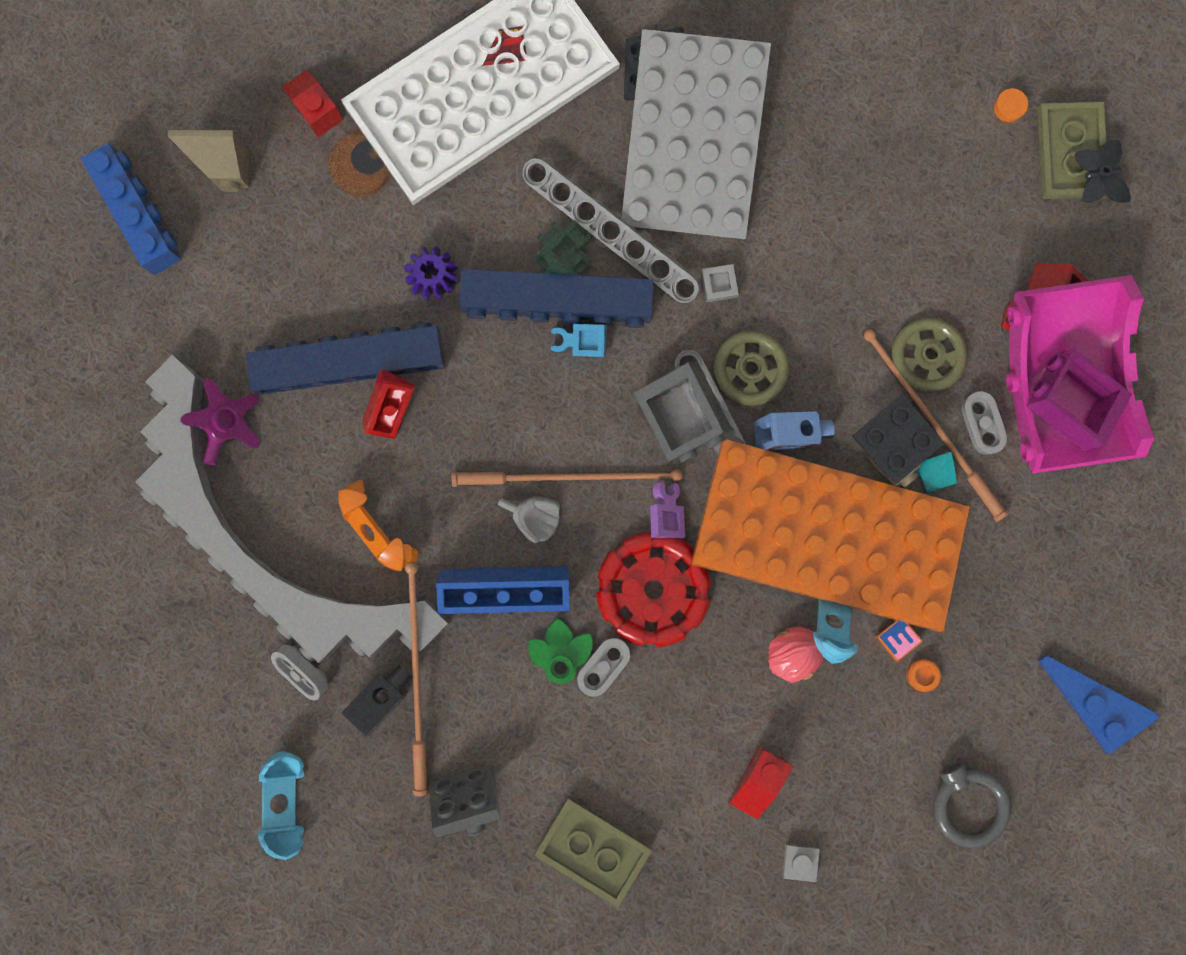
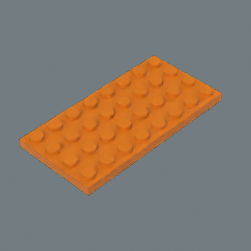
(831, 535)

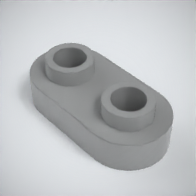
(987, 422)
(603, 666)
(300, 672)

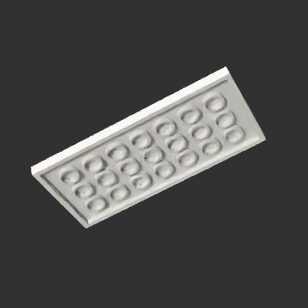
(448, 111)

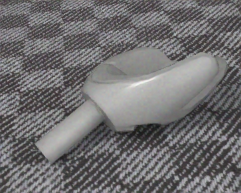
(535, 517)

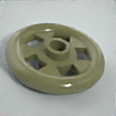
(941, 330)
(767, 346)

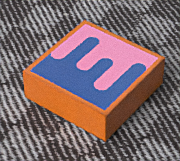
(898, 639)

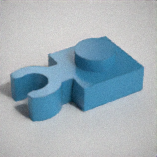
(586, 340)

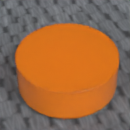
(1010, 105)
(923, 675)

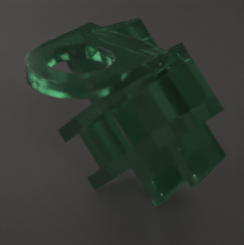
(566, 255)

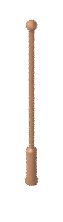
(973, 477)
(493, 478)
(419, 746)

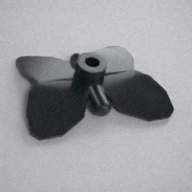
(1101, 172)

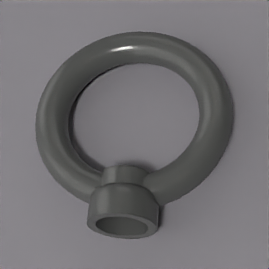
(958, 777)

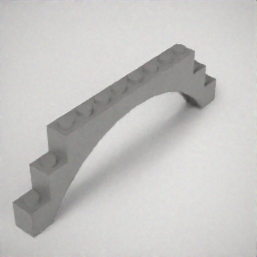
(183, 491)

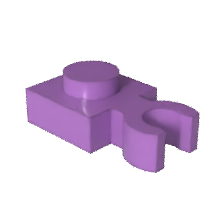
(666, 516)

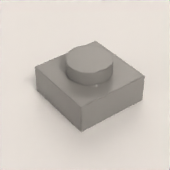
(719, 283)
(800, 862)

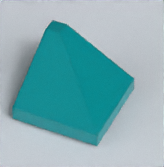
(937, 472)

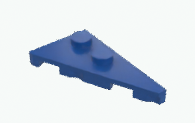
(1104, 712)

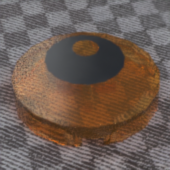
(357, 166)

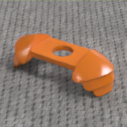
(389, 553)

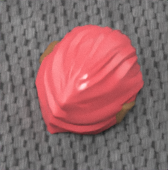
(794, 654)

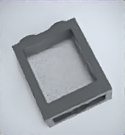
(686, 415)

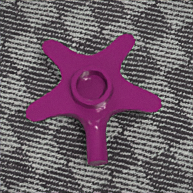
(222, 420)

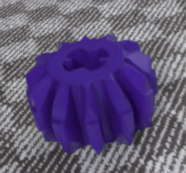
(422, 264)

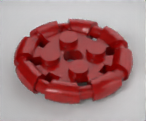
(649, 609)

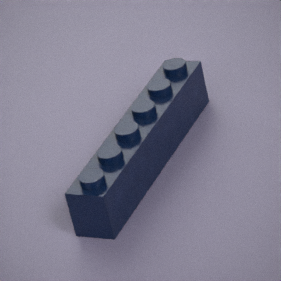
(556, 296)
(344, 360)

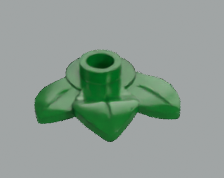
(560, 647)

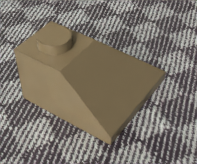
(217, 154)

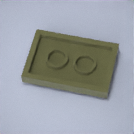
(1062, 133)
(593, 852)

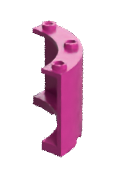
(1098, 323)

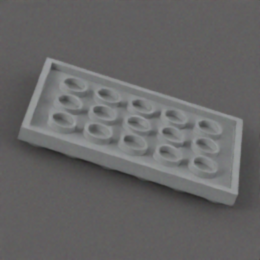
(695, 133)

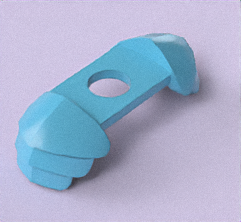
(830, 641)
(279, 833)

